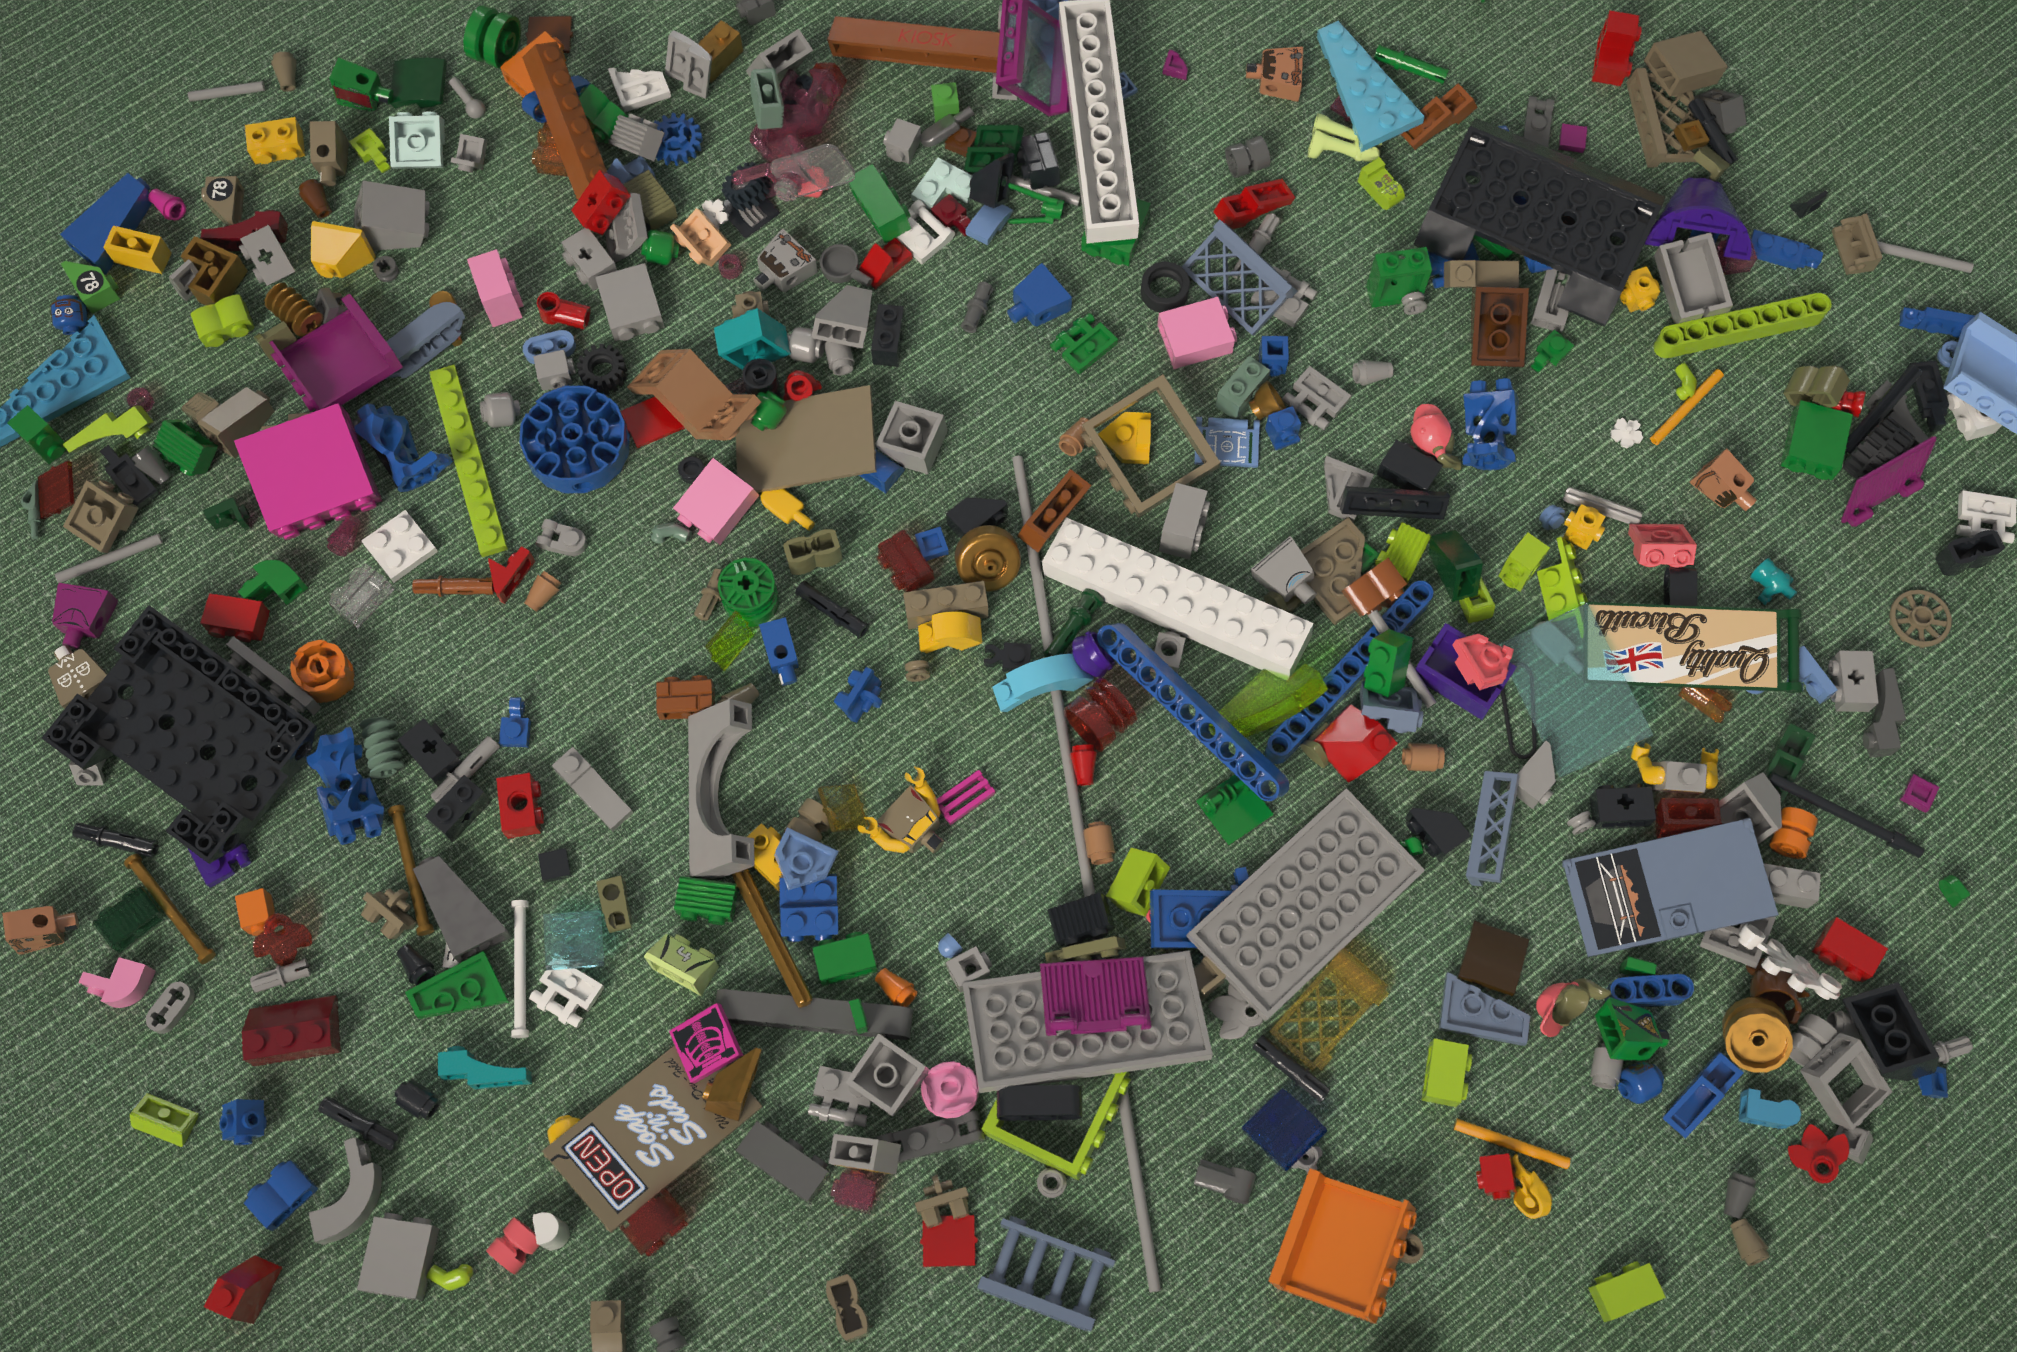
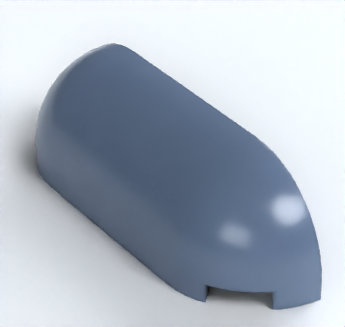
(426, 337)

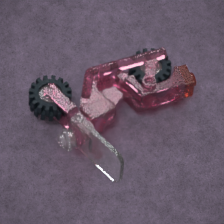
(788, 161)

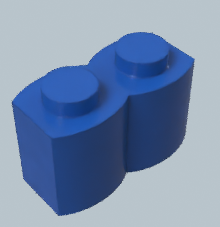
(280, 1195)

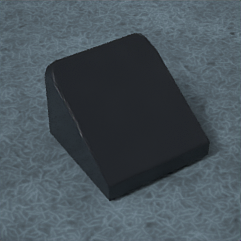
(1808, 203)

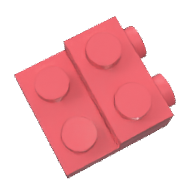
(1662, 544)

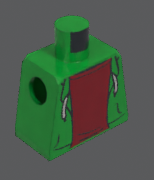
(358, 86)

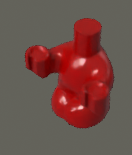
(800, 386)
(1851, 403)

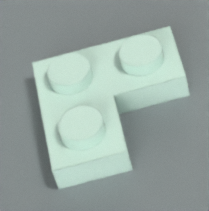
(942, 179)

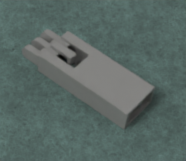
(1546, 311)

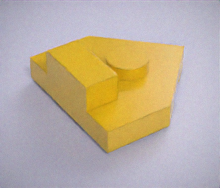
(1129, 437)

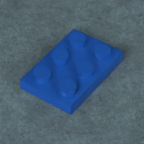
(1178, 912)

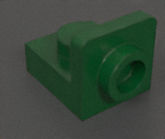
(226, 513)

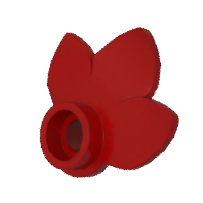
(1819, 1150)

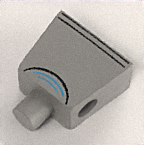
(1286, 572)

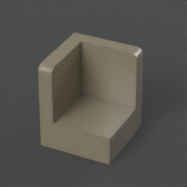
(1208, 977)

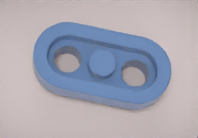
(549, 343)

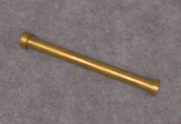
(424, 926)
(204, 954)

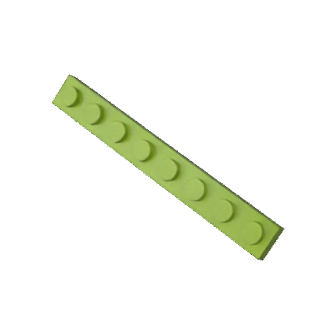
(468, 461)

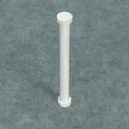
(520, 969)

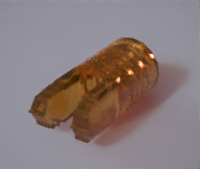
(1707, 702)

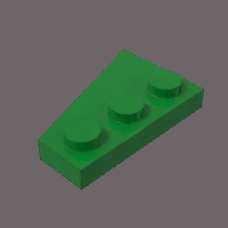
(458, 989)

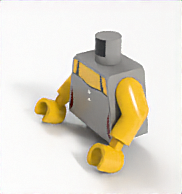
(1677, 776)

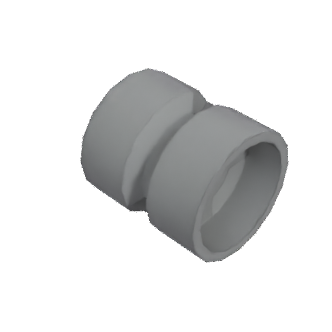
(1811, 1038)

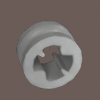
(1414, 303)
(1581, 823)

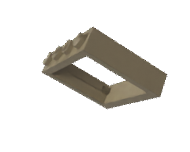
(1185, 422)

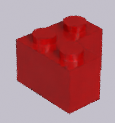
(1614, 48)

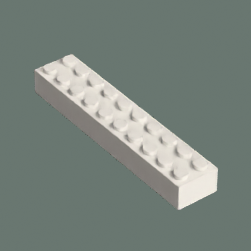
(1098, 121)
(1178, 599)

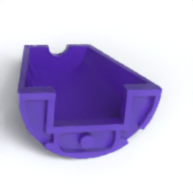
(1702, 207)

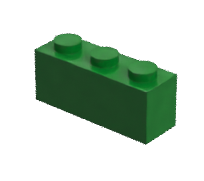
(880, 203)

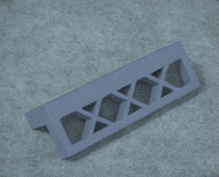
(1485, 826)

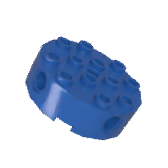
(574, 439)

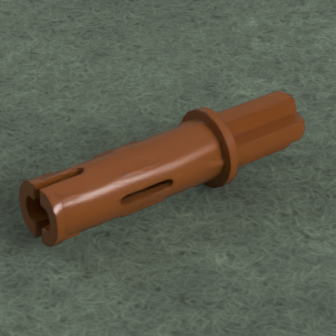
(460, 586)

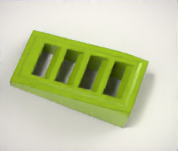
(1479, 608)

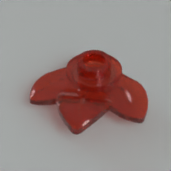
(281, 944)

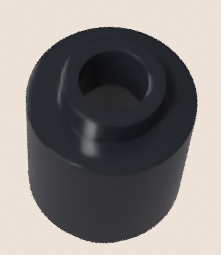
(416, 1099)

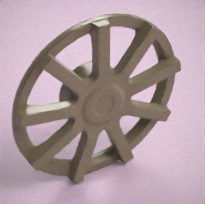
(1920, 619)

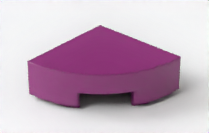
(1175, 66)

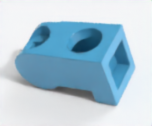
(1767, 1112)

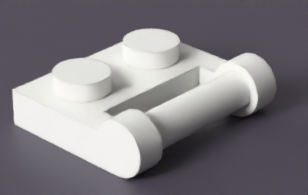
(918, 240)

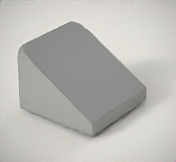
(1859, 1142)

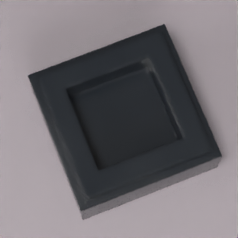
(554, 865)

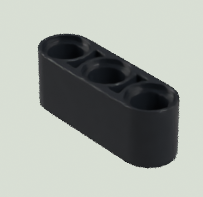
(1680, 586)
(1039, 1103)

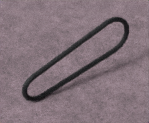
(1534, 741)

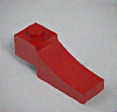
(1253, 202)

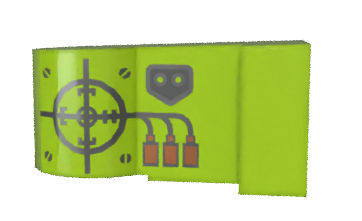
(1381, 184)

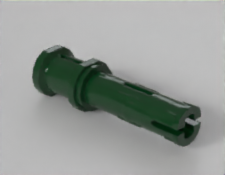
(1079, 616)

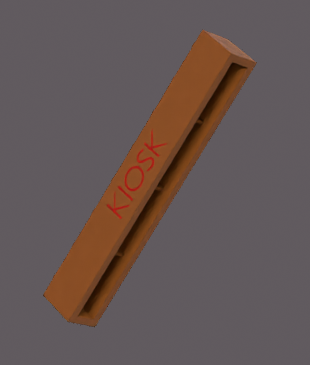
(914, 44)

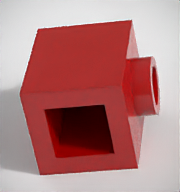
(1497, 1176)

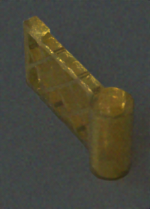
(1356, 982)

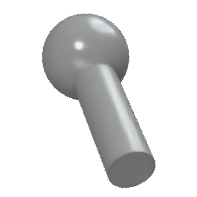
(474, 107)

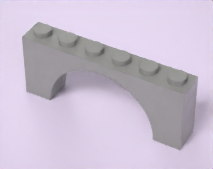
(710, 739)

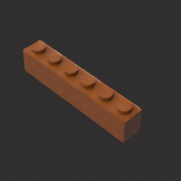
(564, 114)

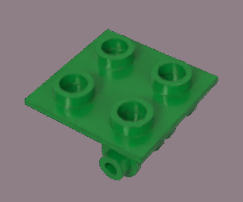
(1234, 809)

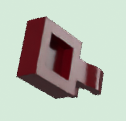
(951, 214)

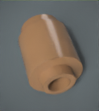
(1423, 757)
(1099, 843)

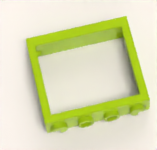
(1093, 1138)

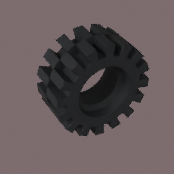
(598, 356)

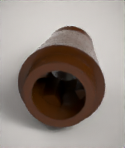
(315, 197)

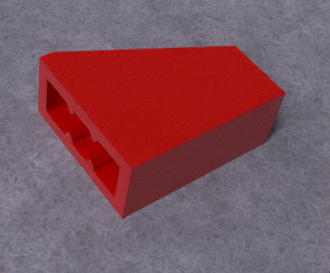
(243, 1289)

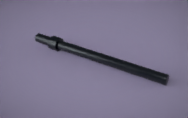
(1893, 839)

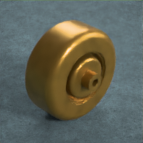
(988, 556)

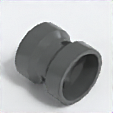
(668, 1335)

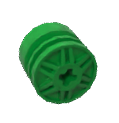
(758, 602)

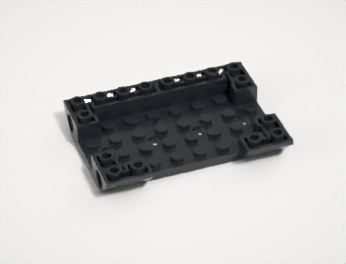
(1553, 189)
(211, 708)

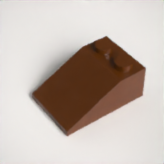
(1498, 326)

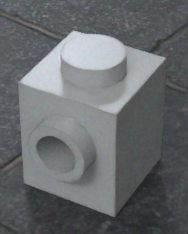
(902, 141)
(554, 370)

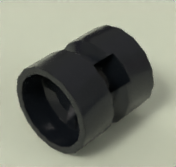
(760, 376)

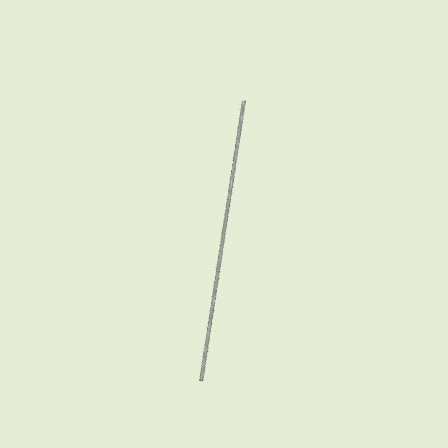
(1086, 876)

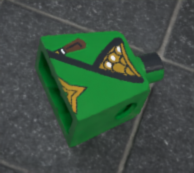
(1629, 1031)

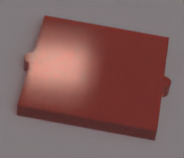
(56, 489)

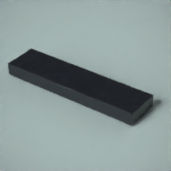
(1394, 502)

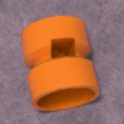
(1793, 836)

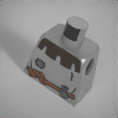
(784, 263)

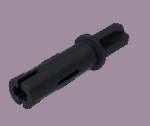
(1717, 139)
(124, 841)
(1291, 1068)
(357, 1122)

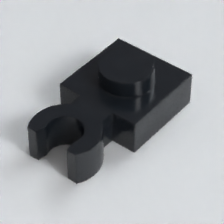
(1011, 657)

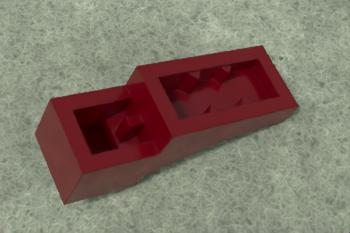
(229, 236)

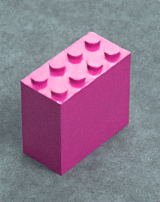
(308, 471)

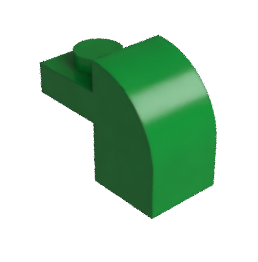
(273, 577)

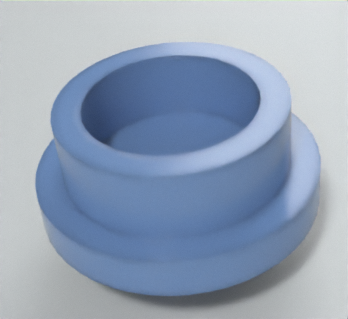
(1552, 517)

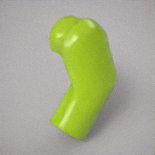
(453, 1279)

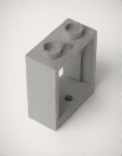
(1829, 1064)

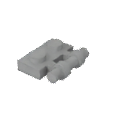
(1292, 308)
(1322, 393)
(831, 1087)

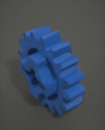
(676, 137)

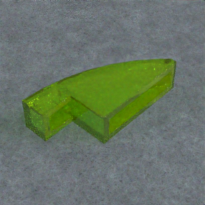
(1271, 700)

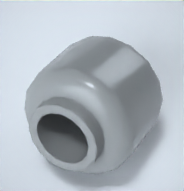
(803, 347)
(499, 409)

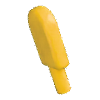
(786, 507)

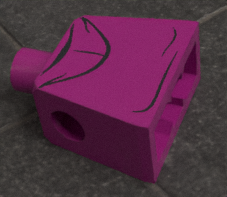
(81, 612)

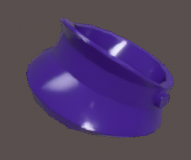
(1091, 655)

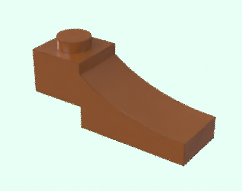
(1441, 114)

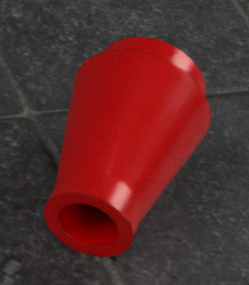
(1084, 761)

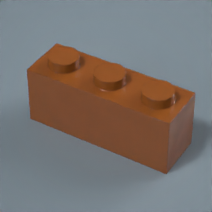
(1054, 510)

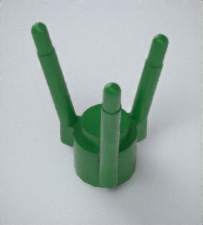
(1051, 207)

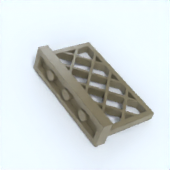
(1649, 119)

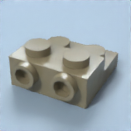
(100, 514)

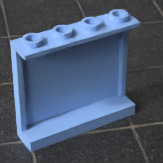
(1986, 370)

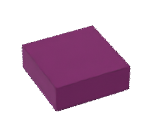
(1572, 138)
(1919, 793)

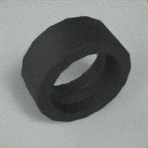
(1169, 270)

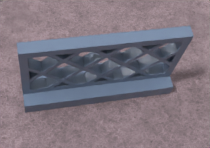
(1257, 265)

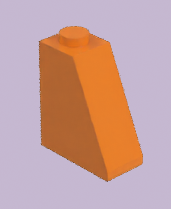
(515, 71)

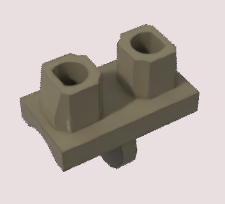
(393, 908)
(929, 1208)

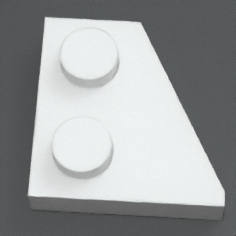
(639, 88)

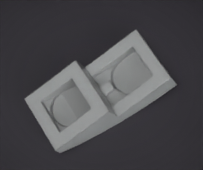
(182, 278)

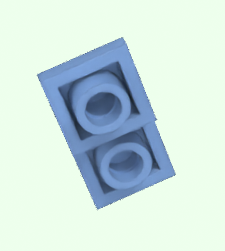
(988, 222)

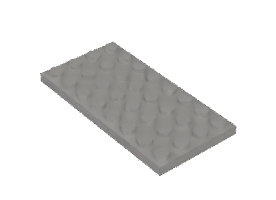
(1305, 904)
(1015, 1051)

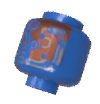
(1641, 1082)

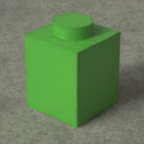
(944, 100)

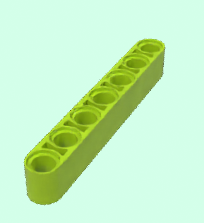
(1753, 320)

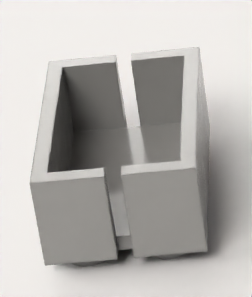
(1693, 279)

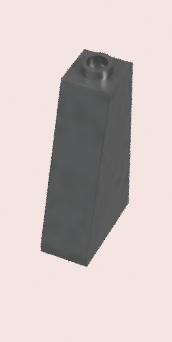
(459, 913)

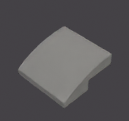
(688, 64)
(627, 230)

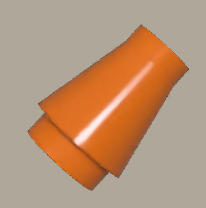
(896, 988)

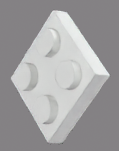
(399, 546)

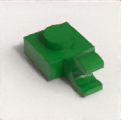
(1551, 349)

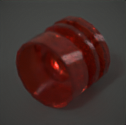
(1100, 714)

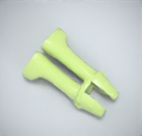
(1322, 141)

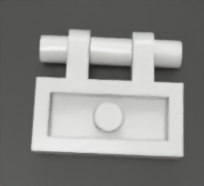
(1988, 509)
(571, 984)

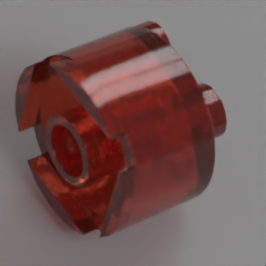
(654, 1222)

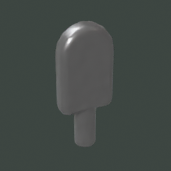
(944, 128)

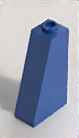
(120, 206)

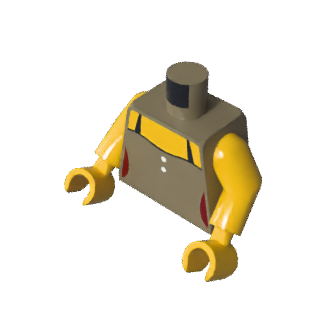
(908, 820)

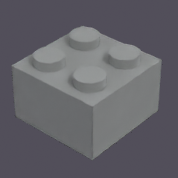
(1184, 521)

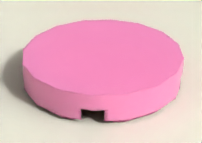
(950, 1090)

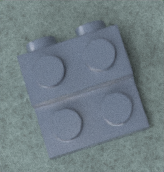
(1400, 709)

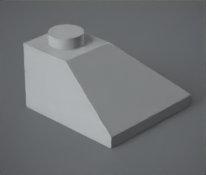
(1757, 801)

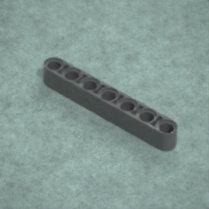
(819, 1016)

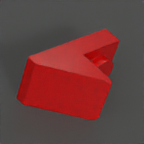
(885, 261)
(508, 578)

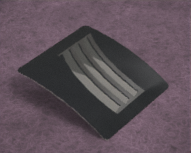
(751, 220)

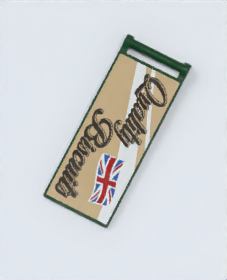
(1701, 645)

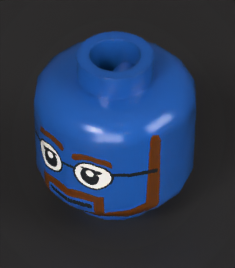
(69, 314)

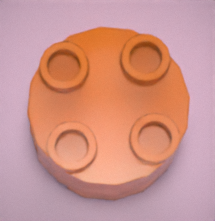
(322, 671)

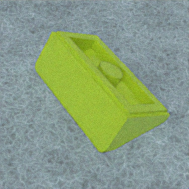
(163, 1119)

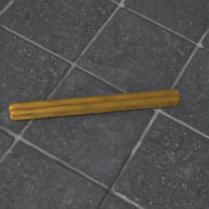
(773, 938)

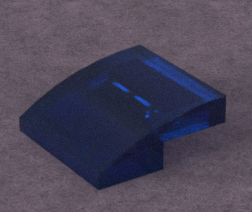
(1284, 1129)

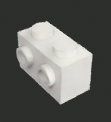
(1970, 420)

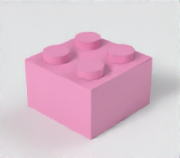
(496, 287)

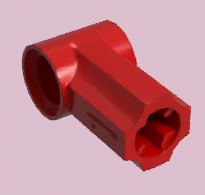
(564, 311)

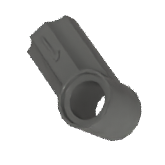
(1233, 1183)

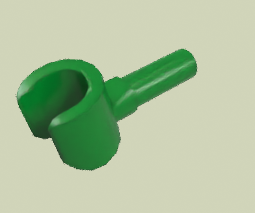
(1413, 846)

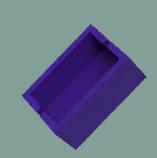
(1446, 679)

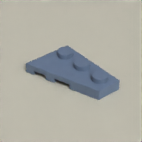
(1476, 1014)

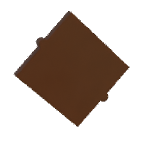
(555, 26)

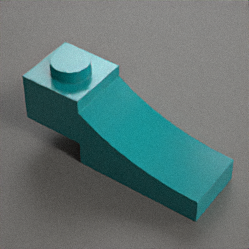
(460, 1064)

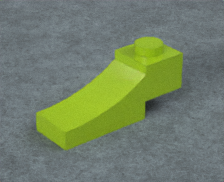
(130, 424)

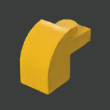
(950, 629)

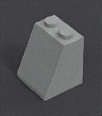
(391, 216)

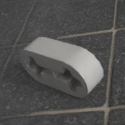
(170, 1007)

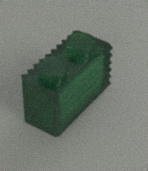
(129, 919)

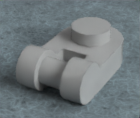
(570, 542)

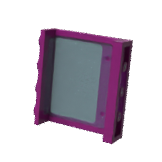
(1032, 57)

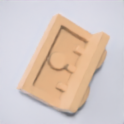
(701, 238)

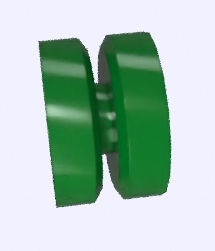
(491, 36)

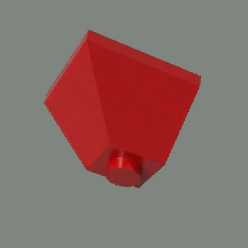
(1354, 743)

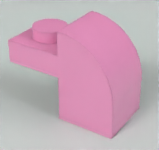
(124, 988)

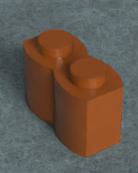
(1374, 588)

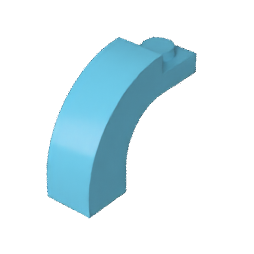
(1039, 677)

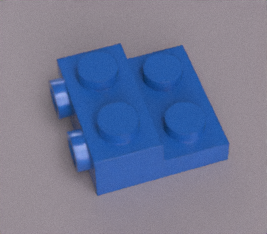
(809, 910)

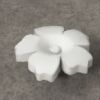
(713, 211)
(1626, 432)

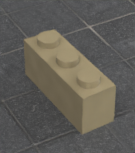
(965, 598)

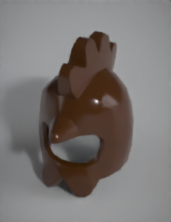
(1776, 989)

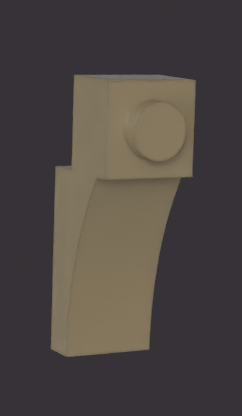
(1481, 274)
(608, 1326)

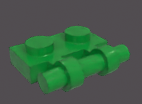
(1088, 348)

